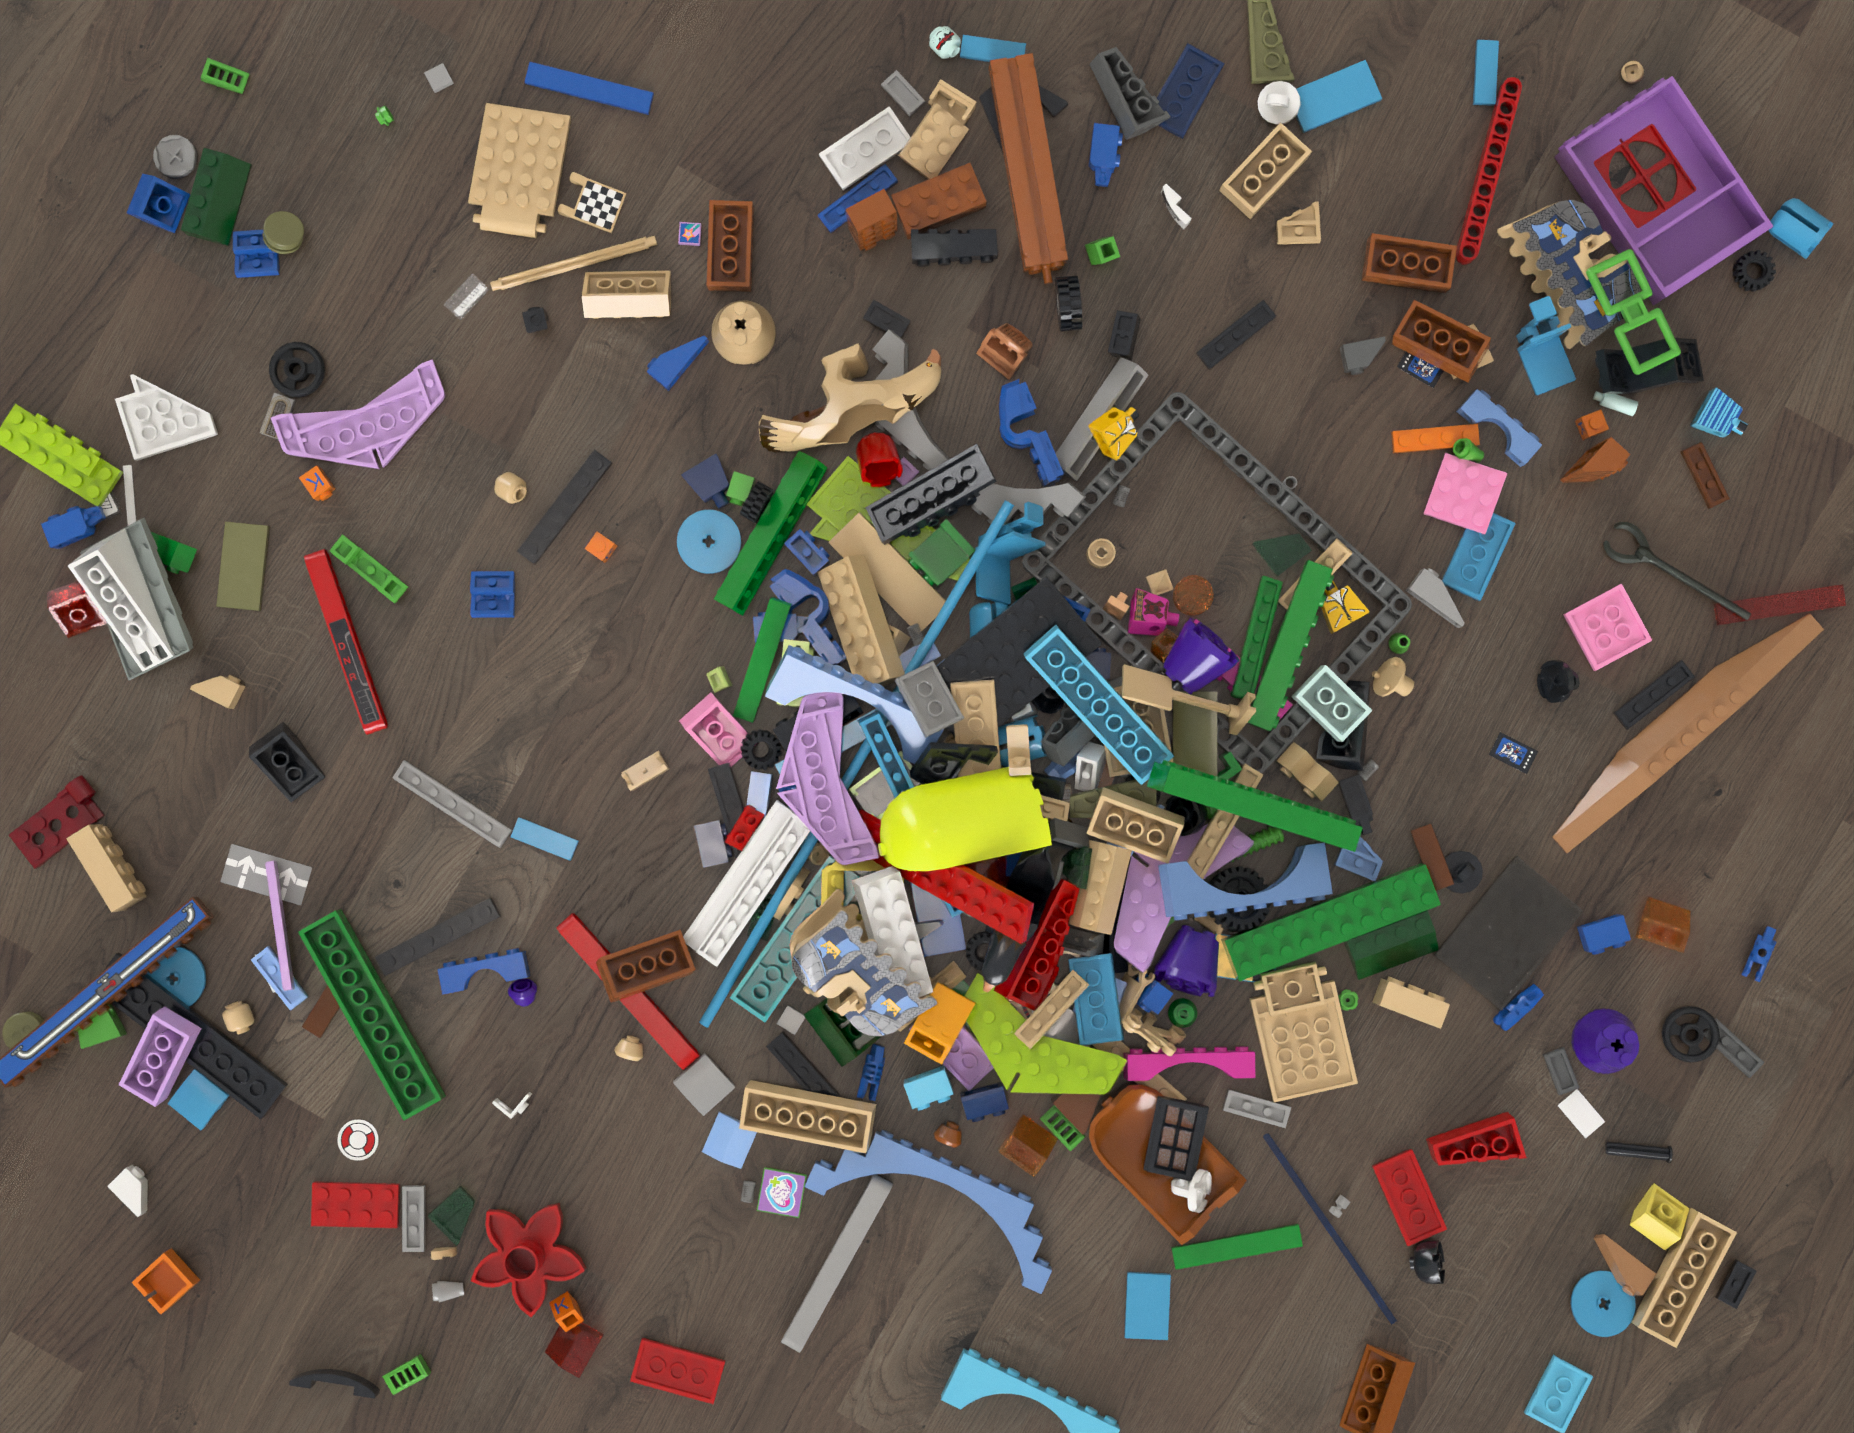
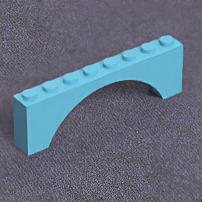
(978, 1377)

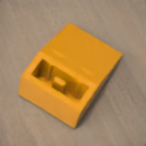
(940, 1026)

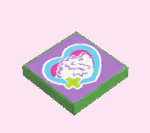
(781, 1192)

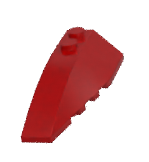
(1038, 962)

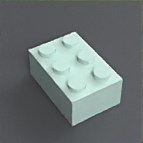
(1331, 703)

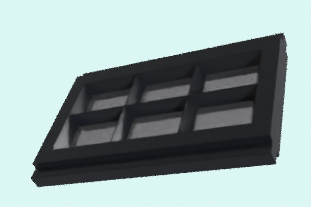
(1176, 1138)

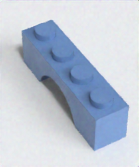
(1520, 443)

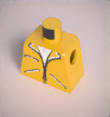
(1114, 431)
(1341, 607)

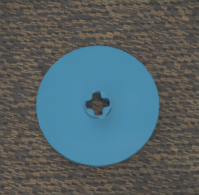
(718, 555)
(189, 972)
(1596, 1319)

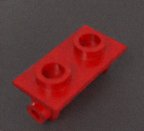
(744, 827)

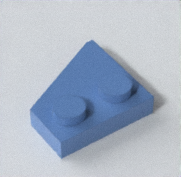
(1361, 862)

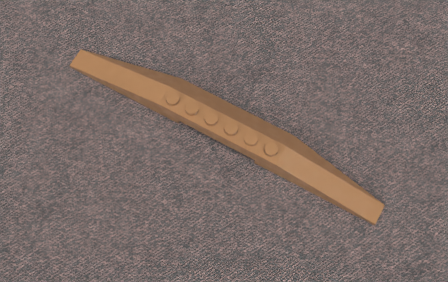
(1683, 728)

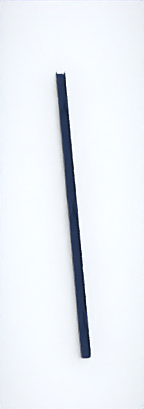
(1329, 1228)

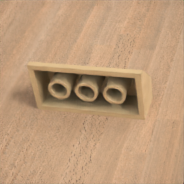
(627, 294)

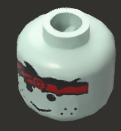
(944, 42)

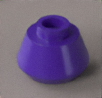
(523, 992)

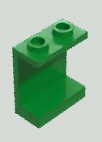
(941, 554)

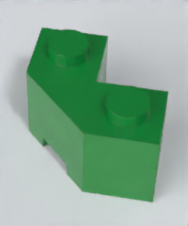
(174, 554)

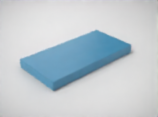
(1336, 96)
(1477, 558)
(1098, 1005)

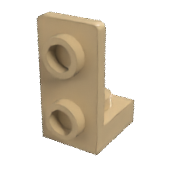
(1018, 750)

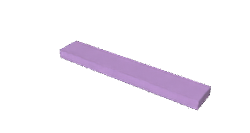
(279, 925)

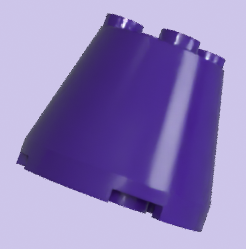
(1198, 657)
(1190, 962)
(1593, 1041)

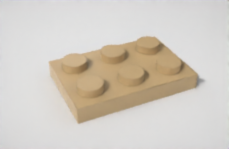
(933, 142)

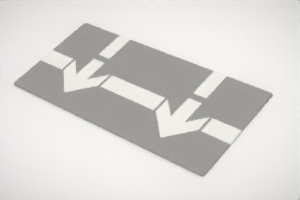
(247, 870)

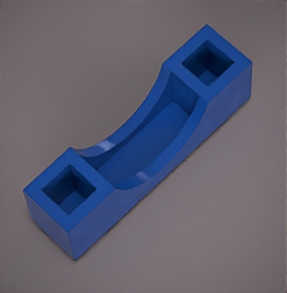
(509, 966)

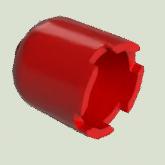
(878, 459)

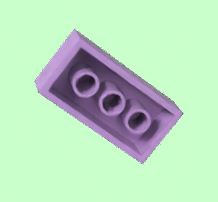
(159, 1056)

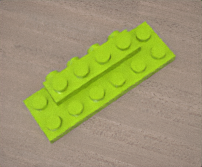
(58, 455)

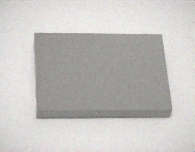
(929, 699)

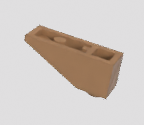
(1625, 1268)

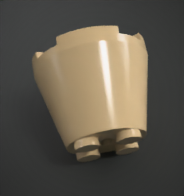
(744, 345)

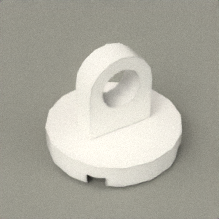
(1279, 102)
(1194, 1190)

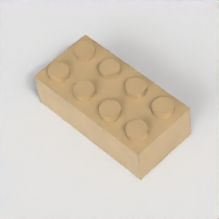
(1265, 170)
(1135, 825)
(107, 867)

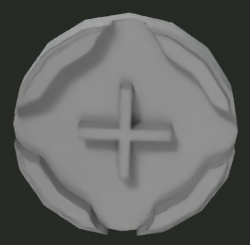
(175, 156)

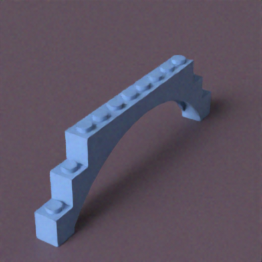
(896, 1156)

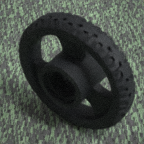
(288, 387)
(1704, 1021)

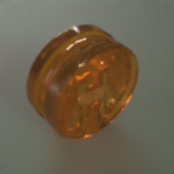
(1193, 595)

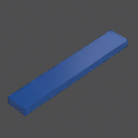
(589, 88)

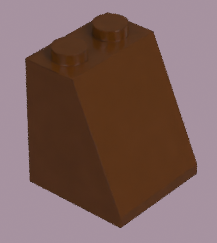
(1077, 1108)

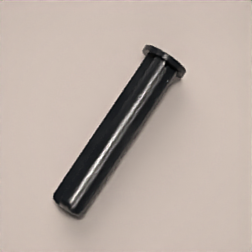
(1639, 1151)

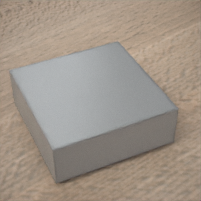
(438, 78)
(791, 1019)

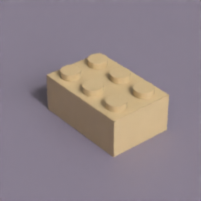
(1411, 1001)

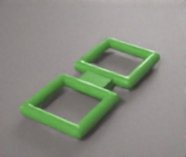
(1633, 312)

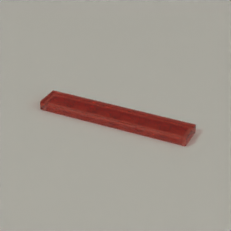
(1784, 604)

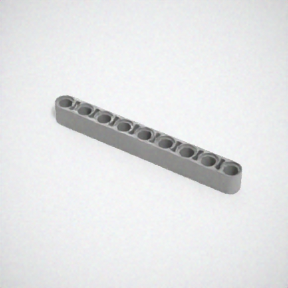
(837, 1263)

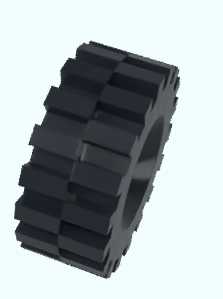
(1068, 303)

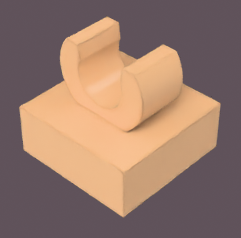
(1116, 606)

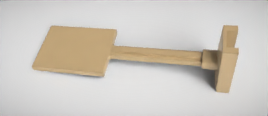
(1157, 691)

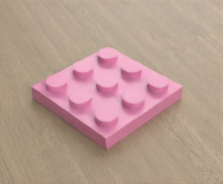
(1465, 493)
(1607, 627)

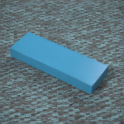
(989, 49)
(1485, 72)
(544, 838)

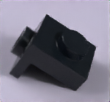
(535, 319)

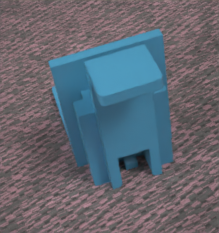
(1544, 354)
(1010, 543)

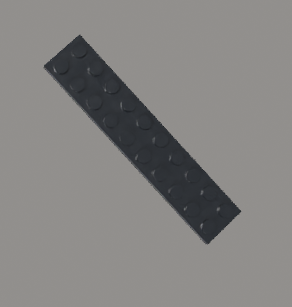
(212, 1051)

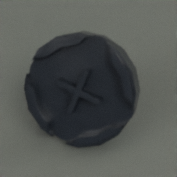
(1557, 681)
(1465, 871)

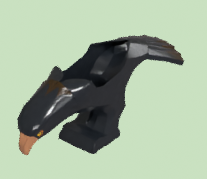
(1033, 880)

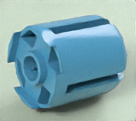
(1799, 227)
(984, 613)
(1035, 746)

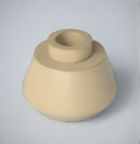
(629, 1048)

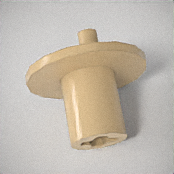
(1392, 678)

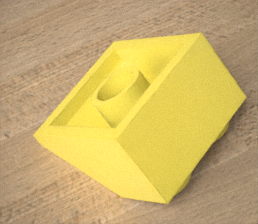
(1660, 1217)

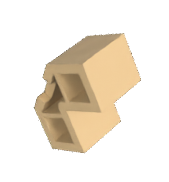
(1307, 772)

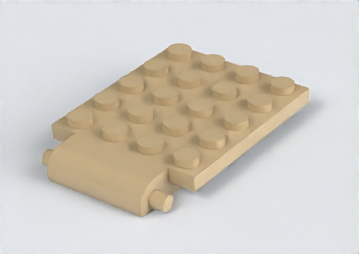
(518, 169)
(1301, 1032)

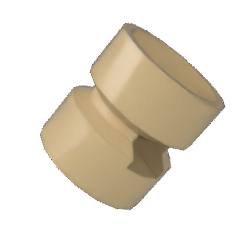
(1100, 553)

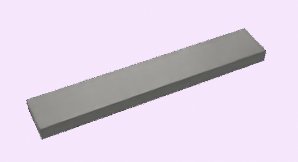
(452, 804)

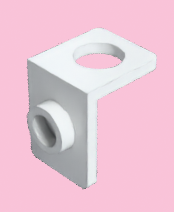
(510, 1113)

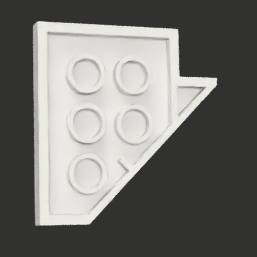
(160, 421)

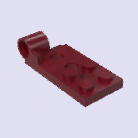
(76, 793)

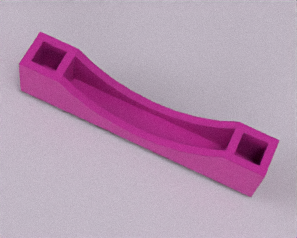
(1145, 1065)

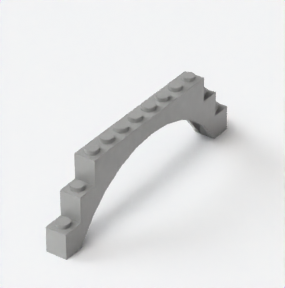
(915, 437)

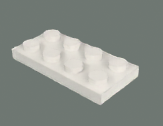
(865, 148)

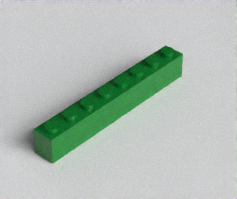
(770, 533)
(1289, 644)

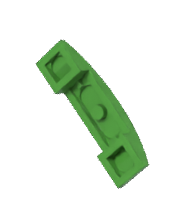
(369, 568)

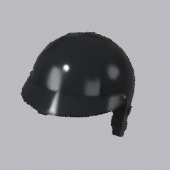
(1048, 701)

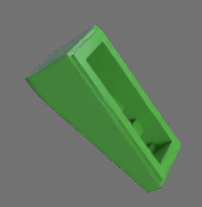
(210, 63)
(1069, 1145)
(421, 1366)

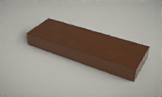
(1705, 475)
(1432, 856)
(322, 1014)

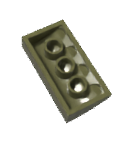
(1195, 734)

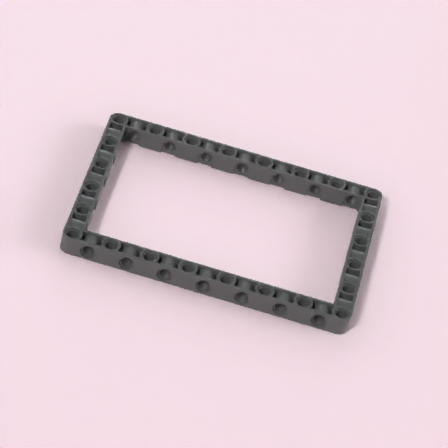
(1286, 502)

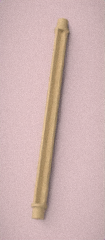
(573, 263)

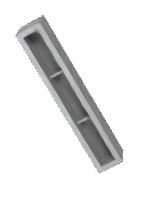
(1115, 392)

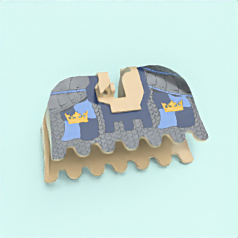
(1556, 252)
(839, 962)

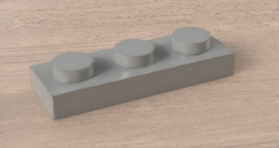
(1256, 1108)
(414, 1218)

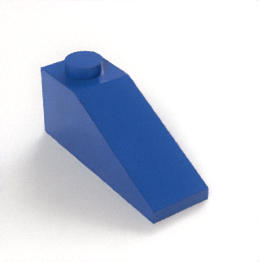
(672, 364)

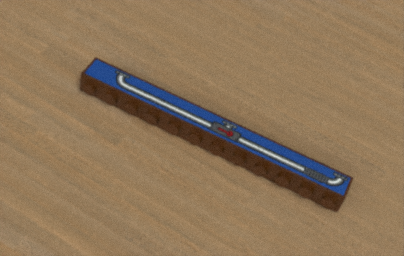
(103, 990)

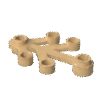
(1154, 1035)

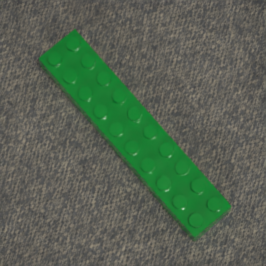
(1254, 804)
(1330, 922)
(372, 1014)

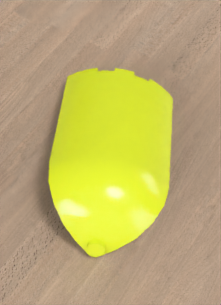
(963, 821)

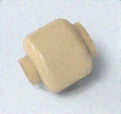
(510, 487)
(238, 1017)

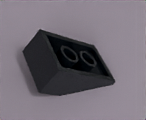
(286, 762)

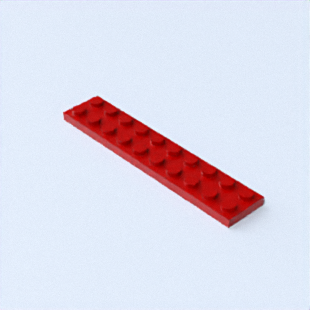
(967, 892)

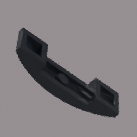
(361, 1386)

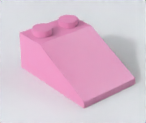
(715, 730)

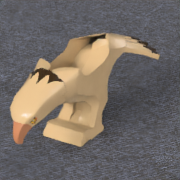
(852, 403)

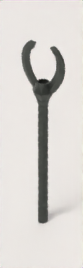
(1644, 554)

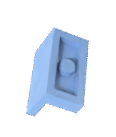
(760, 791)

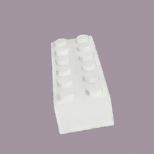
(891, 923)

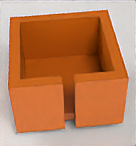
(169, 1278)

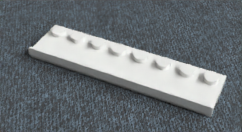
(746, 883)

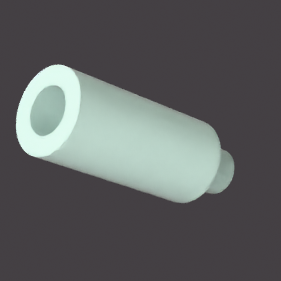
(1617, 403)

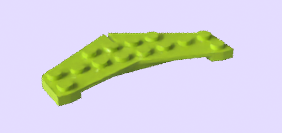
(1049, 1065)

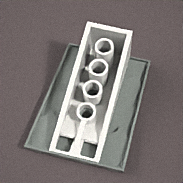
(134, 597)

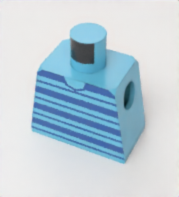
(1719, 415)

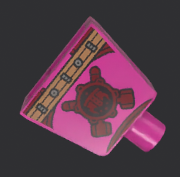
(1149, 614)

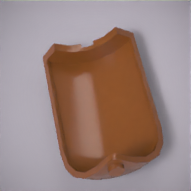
(1121, 1142)

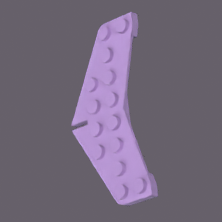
(379, 426)
(820, 795)
(1142, 908)

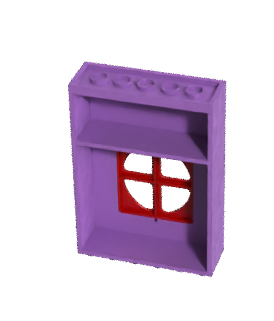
(1711, 204)

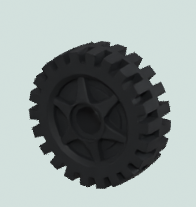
(1243, 882)

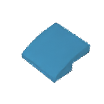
(198, 1099)

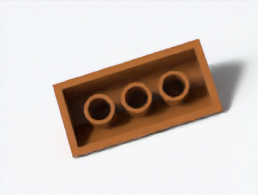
(1598, 462)
(1377, 1392)

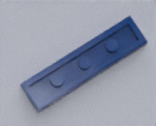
(835, 214)

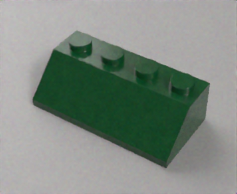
(216, 197)
(1392, 945)

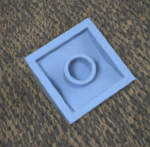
(728, 1142)

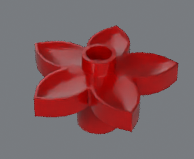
(527, 1255)

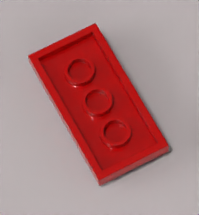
(1409, 1197)
(355, 1204)
(677, 1371)

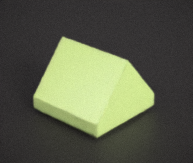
(719, 679)

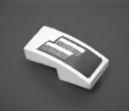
(1171, 201)

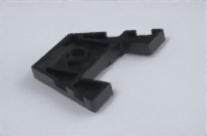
(1049, 101)
(946, 760)

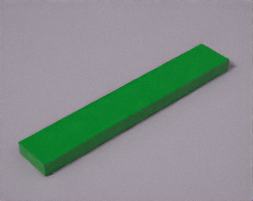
(1257, 637)
(762, 659)
(1236, 1246)

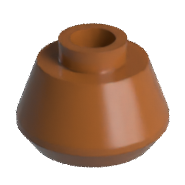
(949, 1134)

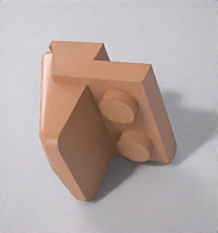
(1005, 349)

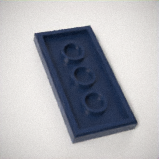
(1187, 88)

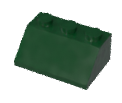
(838, 1033)

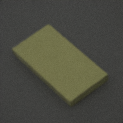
(242, 566)

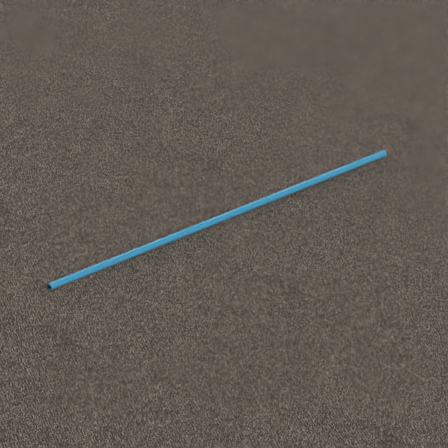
(855, 766)

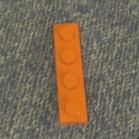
(1433, 438)

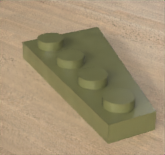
(1266, 48)
(1084, 803)

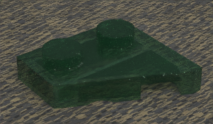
(1282, 551)
(1077, 866)
(453, 1214)

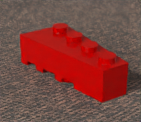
(1479, 1142)

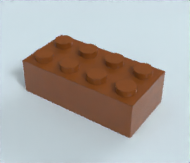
(939, 200)
(872, 220)
(730, 245)
(1409, 263)
(1441, 341)
(645, 966)

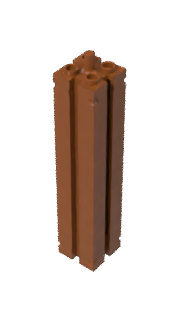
(1028, 165)

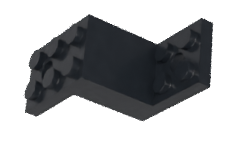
(1618, 377)

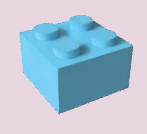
(928, 1087)

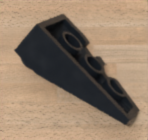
(1350, 752)

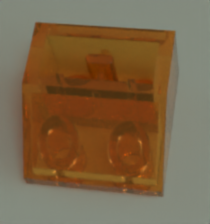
(1664, 925)
(1028, 1145)

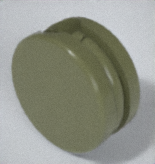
(283, 232)
(20, 1026)

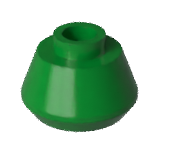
(1176, 1011)

